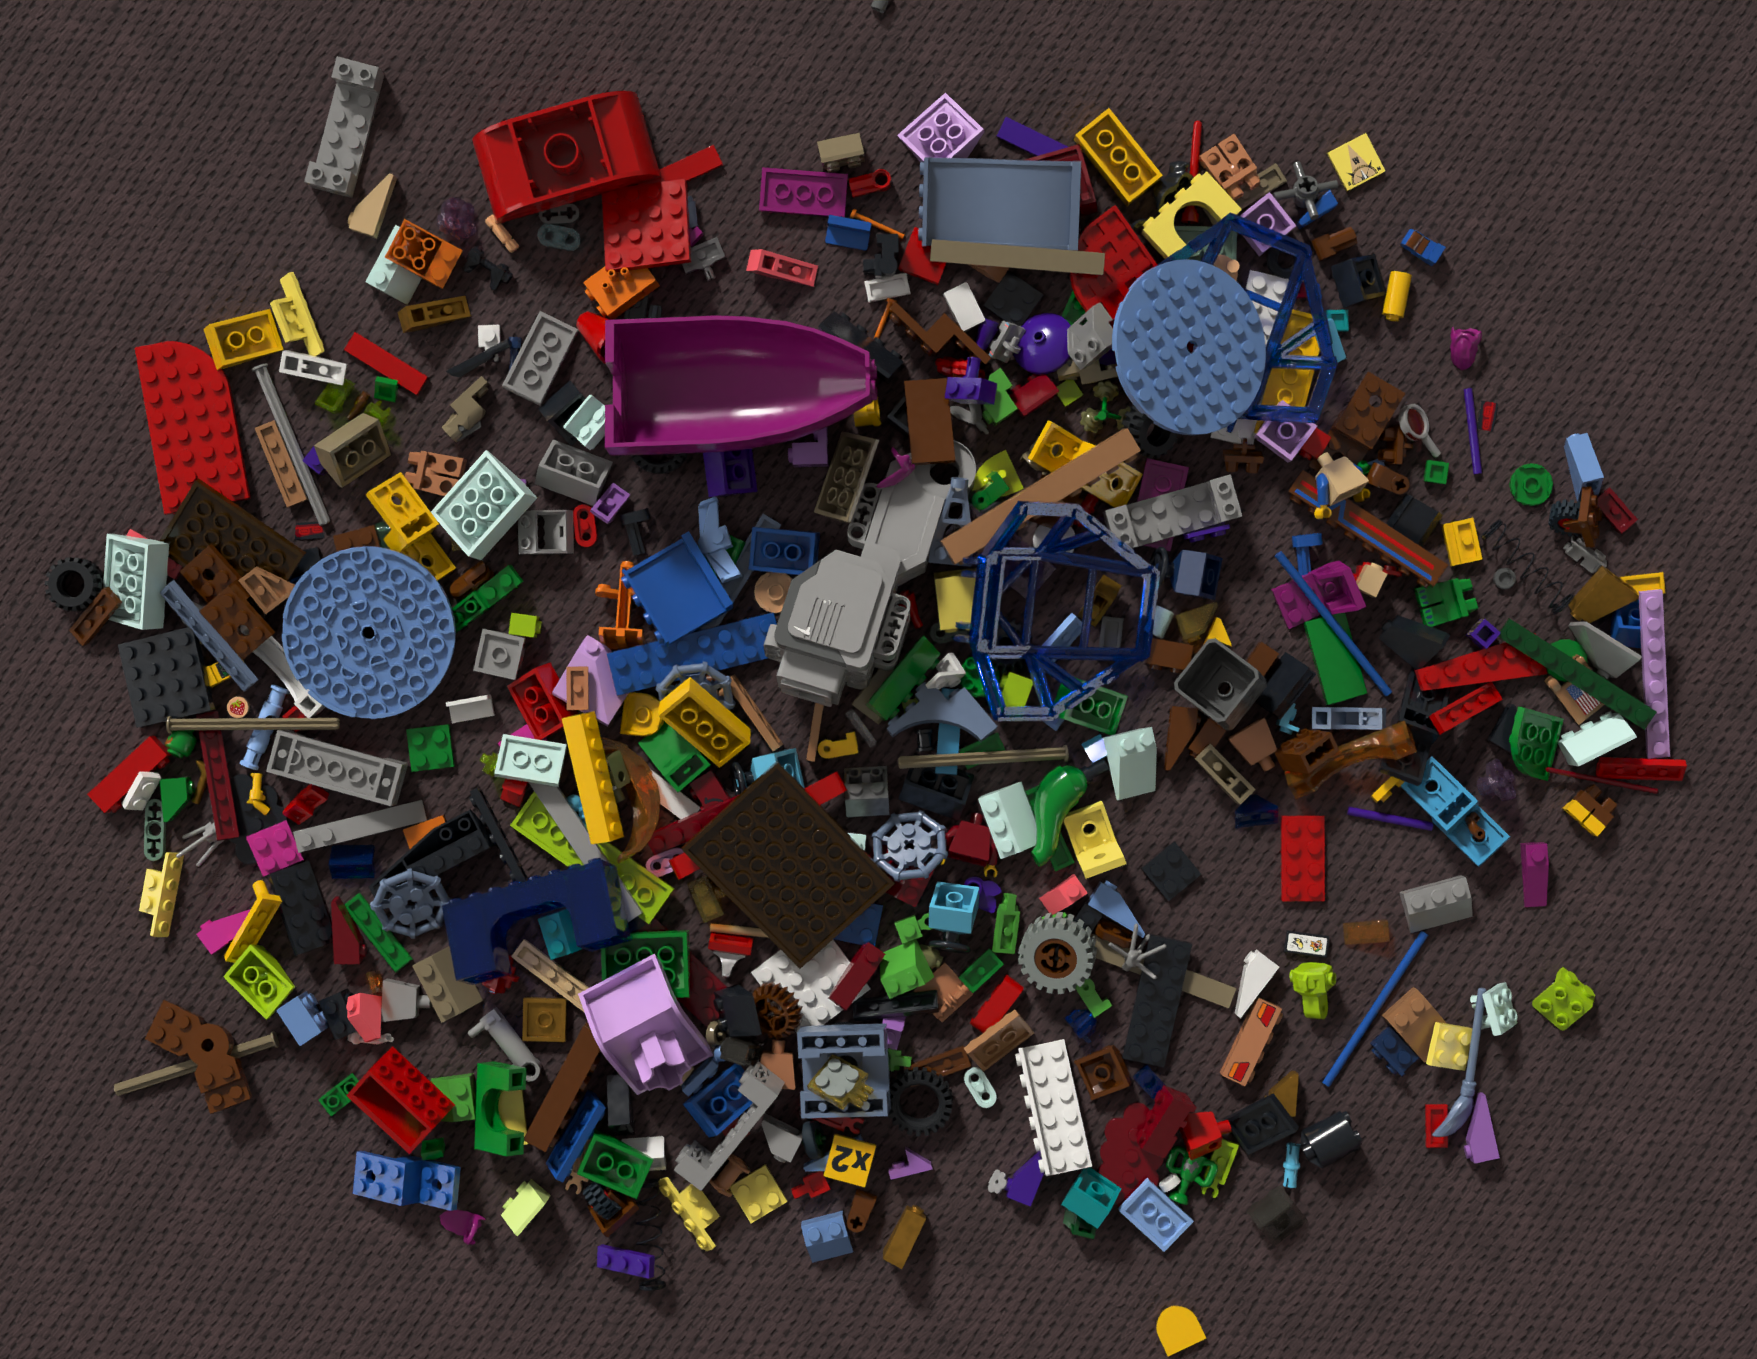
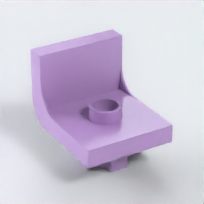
(643, 1027)

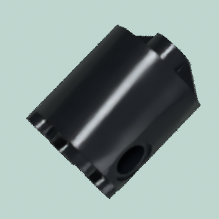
(1330, 1140)

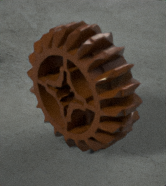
(778, 1005)

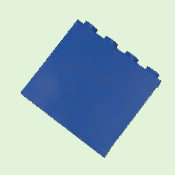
(677, 590)

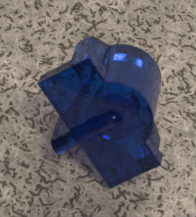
(1082, 1023)

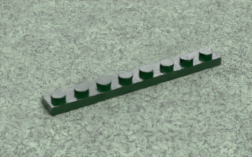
(1577, 673)

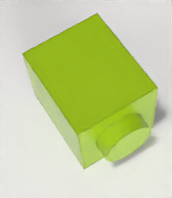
(525, 625)

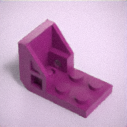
(1332, 585)

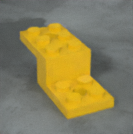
(1072, 447)
(410, 524)

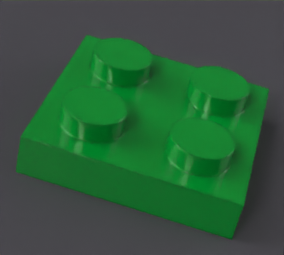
(430, 748)

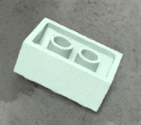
(391, 277)
(1595, 739)
(1009, 819)

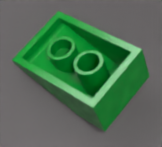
(1098, 712)
(614, 1164)

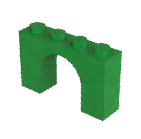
(490, 1131)

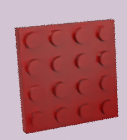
(646, 226)

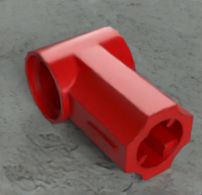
(867, 183)

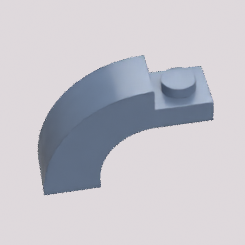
(1348, 718)

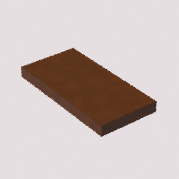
(929, 422)

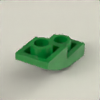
(337, 1096)

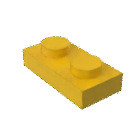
(1383, 792)

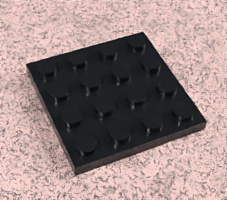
(166, 677)

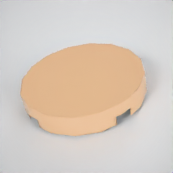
(778, 585)

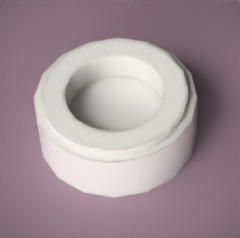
(1169, 1182)

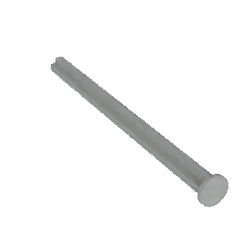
(292, 444)

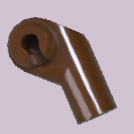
(1474, 829)

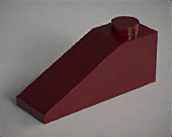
(347, 939)
(856, 975)

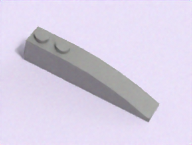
(360, 826)

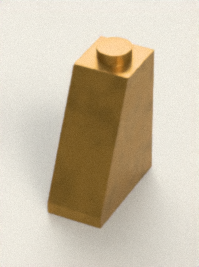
(1601, 596)
(904, 1236)

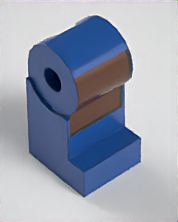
(1422, 247)

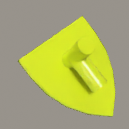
(1002, 464)

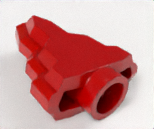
(953, 367)

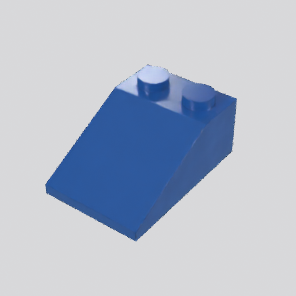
(783, 550)
(719, 1101)

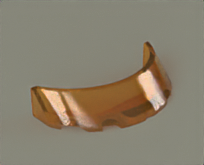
(643, 796)

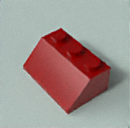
(537, 704)

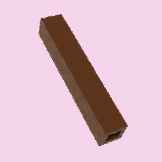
(1210, 732)

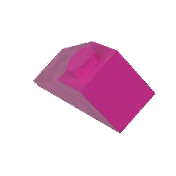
(221, 932)

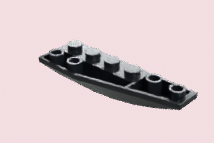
(441, 849)

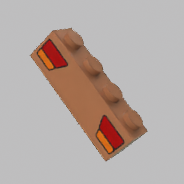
(1251, 1040)

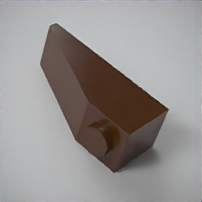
(1180, 730)

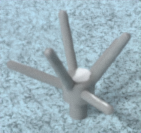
(1134, 956)

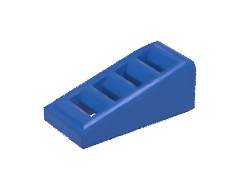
(1323, 206)

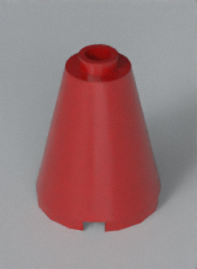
(593, 330)

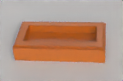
(417, 832)

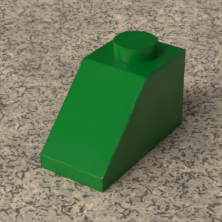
(175, 796)

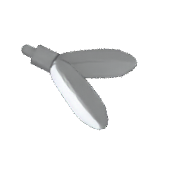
(972, 417)

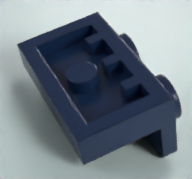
(1394, 1051)

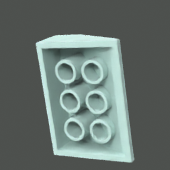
(483, 506)
(137, 575)

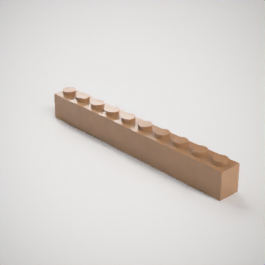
(1052, 488)

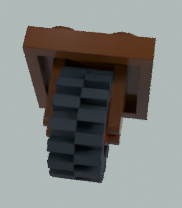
(1577, 517)
(609, 1207)

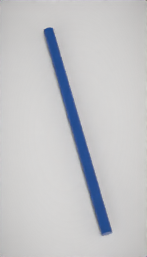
(1333, 623)
(1375, 1008)

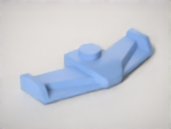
(715, 541)

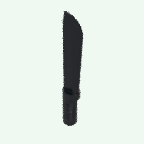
(472, 363)

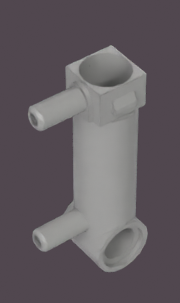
(508, 1041)

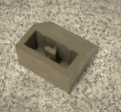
(841, 152)

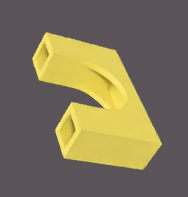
(1203, 193)

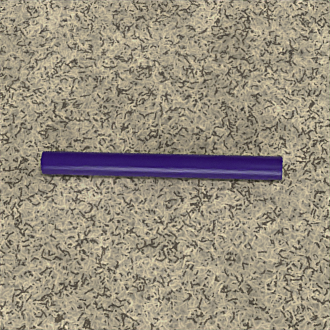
(1472, 429)
(1390, 818)

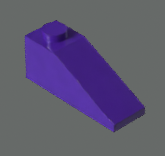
(1025, 1181)

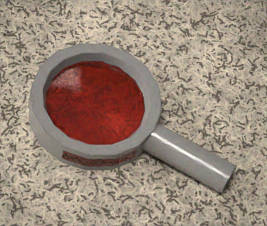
(1416, 426)

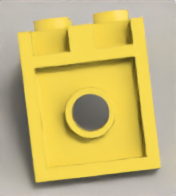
(1094, 850)

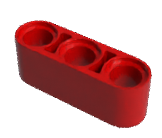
(998, 1004)

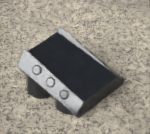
(1414, 519)

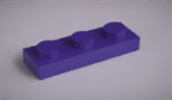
(625, 1261)

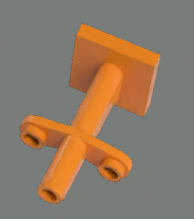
(620, 636)

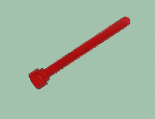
(1190, 212)

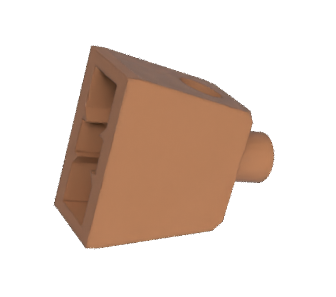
(1255, 744)
(780, 1063)

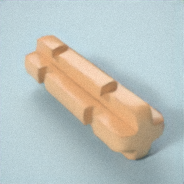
(502, 234)

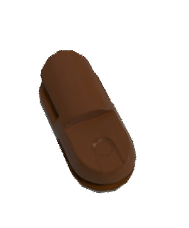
(471, 580)

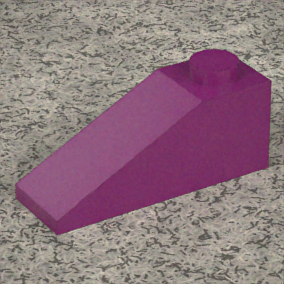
(1535, 873)

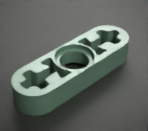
(147, 834)

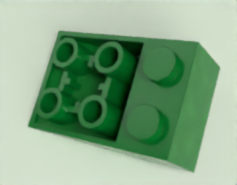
(674, 756)

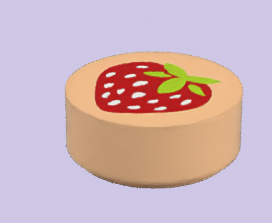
(238, 707)

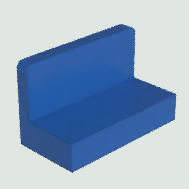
(848, 232)

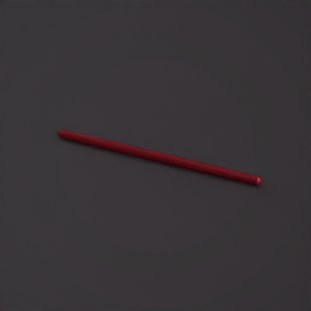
(1602, 780)

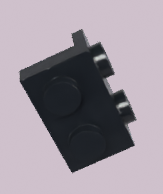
(336, 1013)

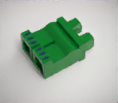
(1451, 601)

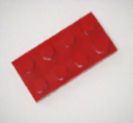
(1303, 858)

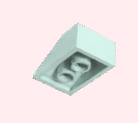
(1132, 762)

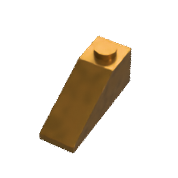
(433, 313)

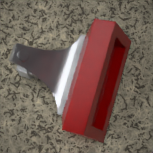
(729, 949)

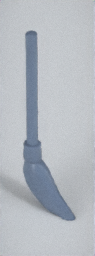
(1464, 1104)

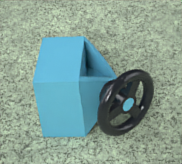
(760, 764)
(953, 913)

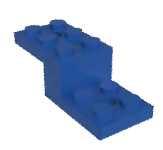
(406, 1180)

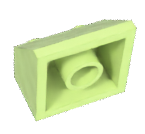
(524, 1206)

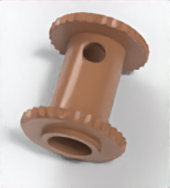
(729, 1175)

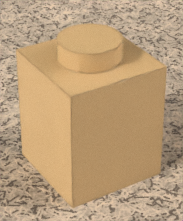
(1371, 579)

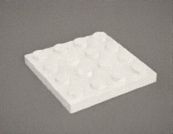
(811, 983)

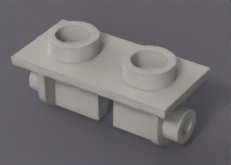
(1577, 549)

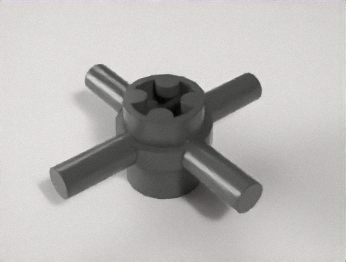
(1305, 190)

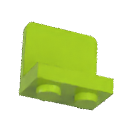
(1564, 1000)

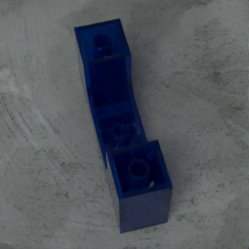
(481, 922)

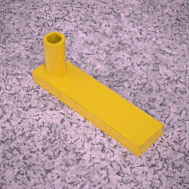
(255, 922)

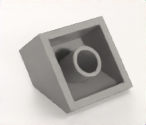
(781, 1138)

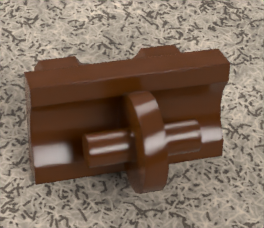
(1395, 447)
(1242, 453)

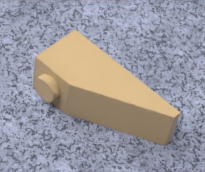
(371, 210)

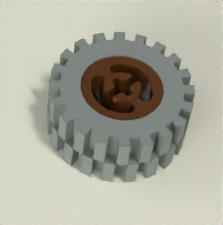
(1075, 948)

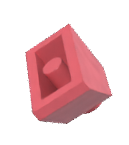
(1063, 895)
(365, 1015)

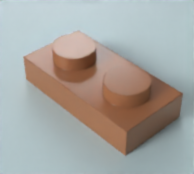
(577, 688)

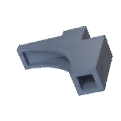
(933, 707)

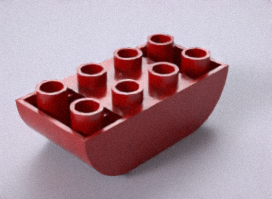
(565, 154)

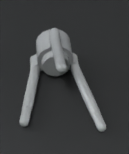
(209, 835)

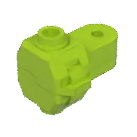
(1313, 982)

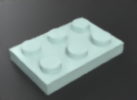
(530, 760)

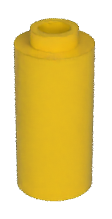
(1396, 295)

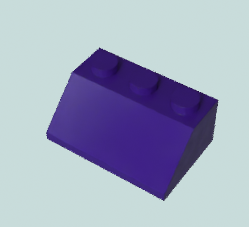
(730, 473)

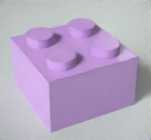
(1270, 215)
(1284, 437)

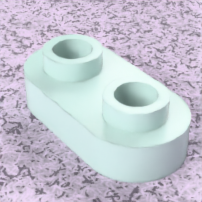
(980, 1086)

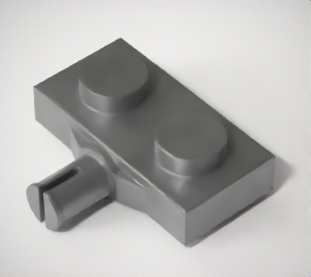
(704, 256)

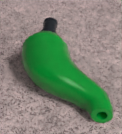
(1053, 801)

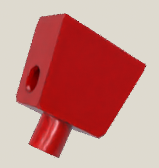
(1203, 1133)

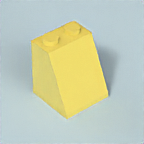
(953, 598)

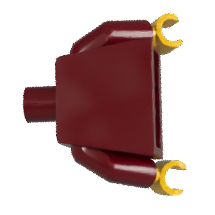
(972, 844)

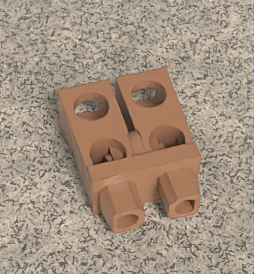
(1230, 166)
(429, 472)

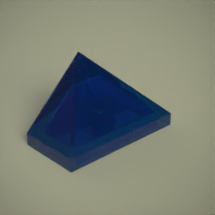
(1256, 812)

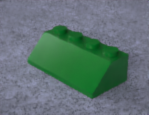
(903, 678)

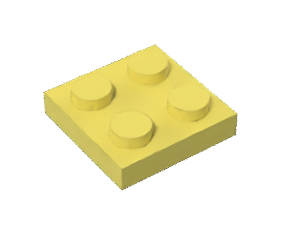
(1449, 1046)
(758, 1193)

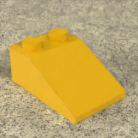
(243, 339)

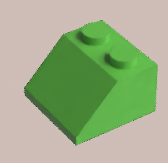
(904, 969)
(462, 1093)

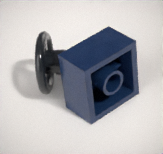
(1190, 573)

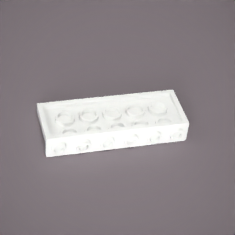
(1053, 1108)

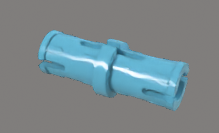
(1291, 1165)

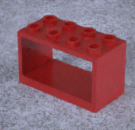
(400, 1100)

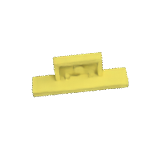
(295, 317)
(160, 894)
(694, 1210)

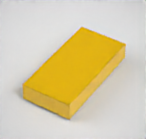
(1646, 582)

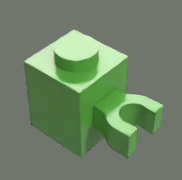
(910, 928)

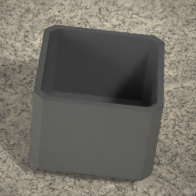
(1208, 671)

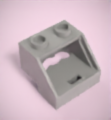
(1092, 339)
(554, 543)

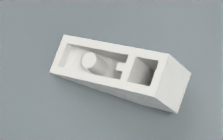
(312, 367)
(1254, 977)

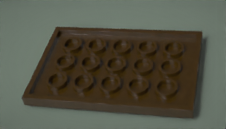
(241, 538)

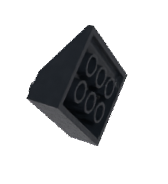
(887, 362)

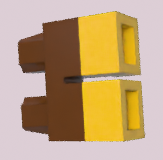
(1589, 812)

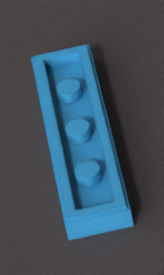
(947, 740)

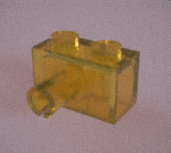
(707, 898)

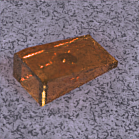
(1366, 932)
(374, 982)

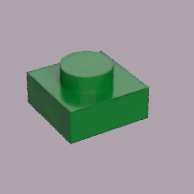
(386, 389)
(1436, 472)
(433, 1149)

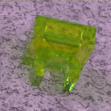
(375, 411)
(490, 762)

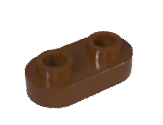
(1114, 933)

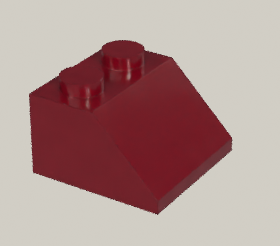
(1033, 394)

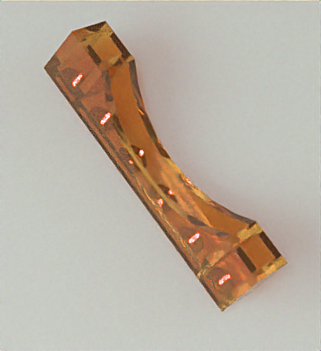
(1388, 743)

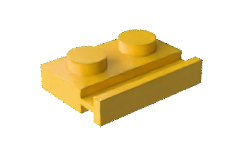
(1461, 541)

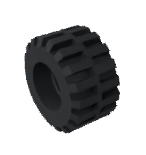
(1156, 443)
(58, 577)

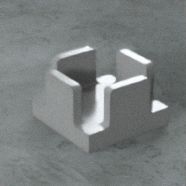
(499, 654)

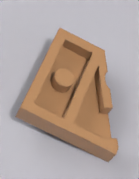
(266, 588)

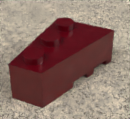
(1164, 1121)

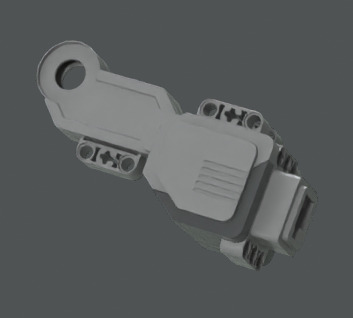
(863, 611)

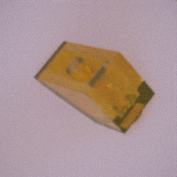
(1195, 621)

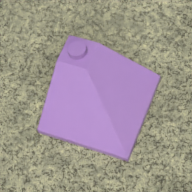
(942, 131)
(601, 686)

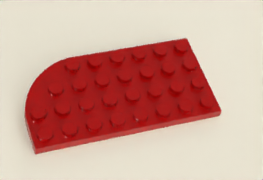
(1124, 262)
(190, 423)

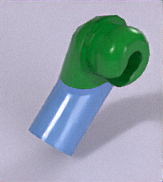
(1367, 465)

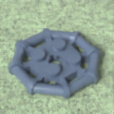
(711, 687)
(909, 834)
(410, 914)

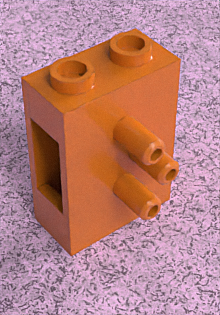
(619, 290)

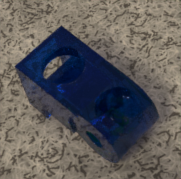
(1148, 1080)

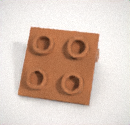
(950, 990)

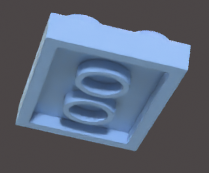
(1155, 1214)

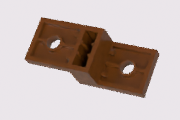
(938, 335)
(1360, 423)
(226, 602)

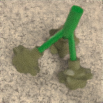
(1092, 418)

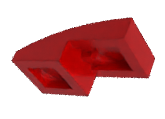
(304, 803)

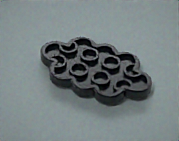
(249, 818)

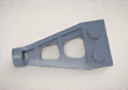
(937, 552)

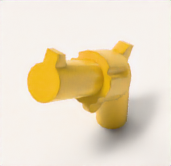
(256, 794)

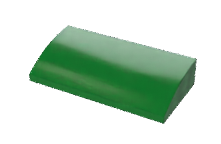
(1335, 665)

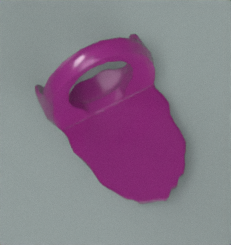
(1464, 347)
(906, 469)
(462, 1223)

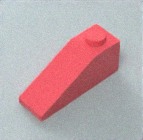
(781, 267)

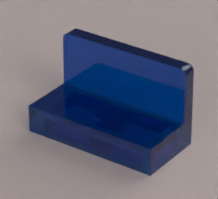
(352, 861)

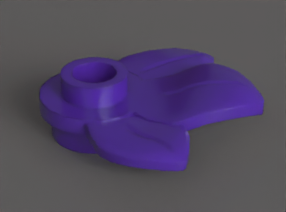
(987, 891)

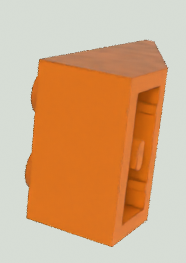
(423, 254)

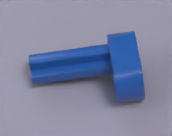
(1302, 545)

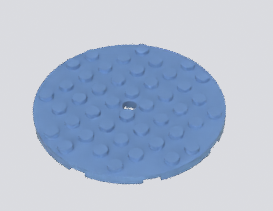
(1150, 338)
(377, 591)

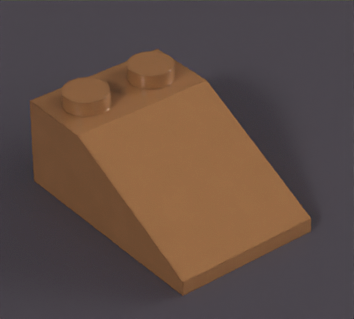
(1414, 1021)

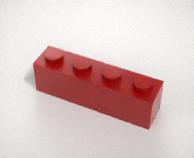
(115, 786)

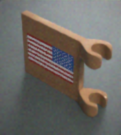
(1576, 701)

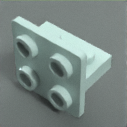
(588, 422)

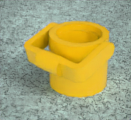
(868, 415)

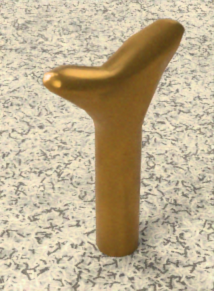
(201, 784)

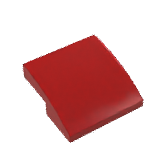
(917, 261)

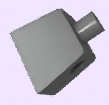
(401, 1000)

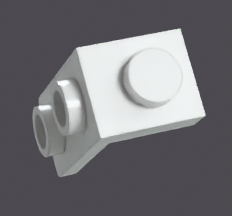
(949, 673)

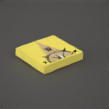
(1356, 162)

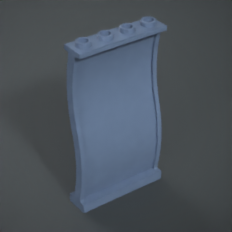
(1001, 202)

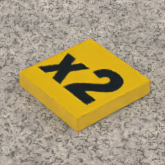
(849, 1160)

